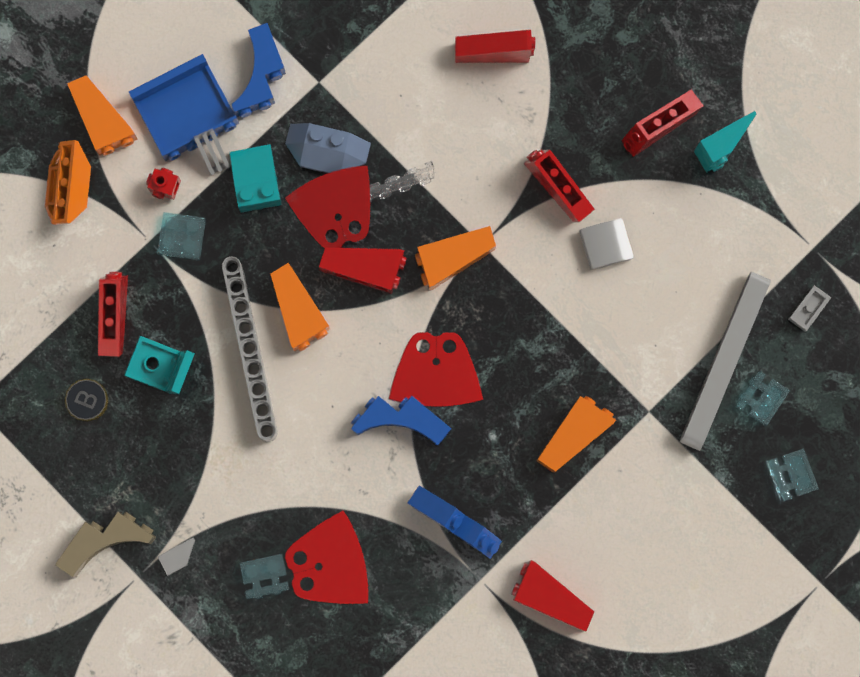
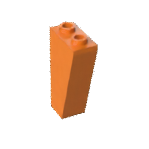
(100, 118)
(452, 255)
(298, 310)
(577, 430)

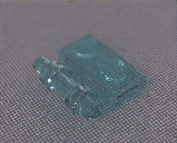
(767, 403)
(799, 472)
(263, 569)

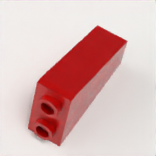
(495, 47)
(661, 122)
(559, 184)
(365, 266)
(112, 314)
(550, 597)

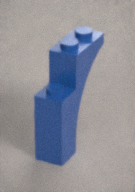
(266, 67)
(411, 416)
(455, 521)

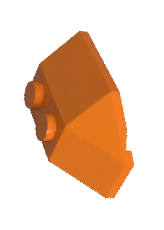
(67, 183)

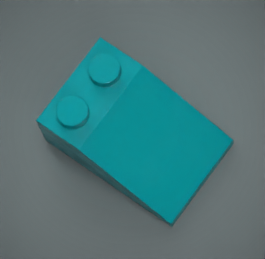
(716, 148)
(255, 178)

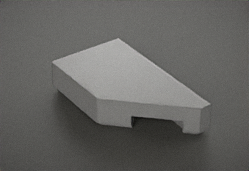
(177, 557)

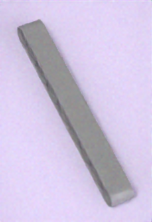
(245, 339)
(725, 361)

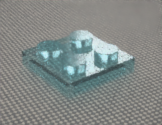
(181, 236)

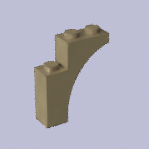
(91, 541)

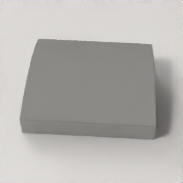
(606, 244)

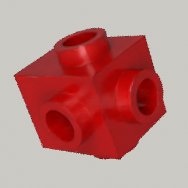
(163, 183)

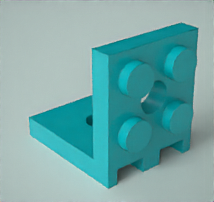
(171, 366)

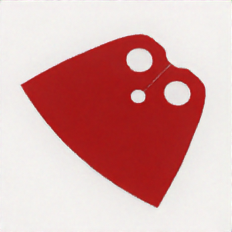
(334, 193)
(436, 385)
(343, 570)

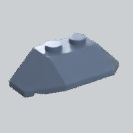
(326, 148)

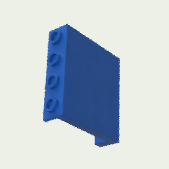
(183, 106)

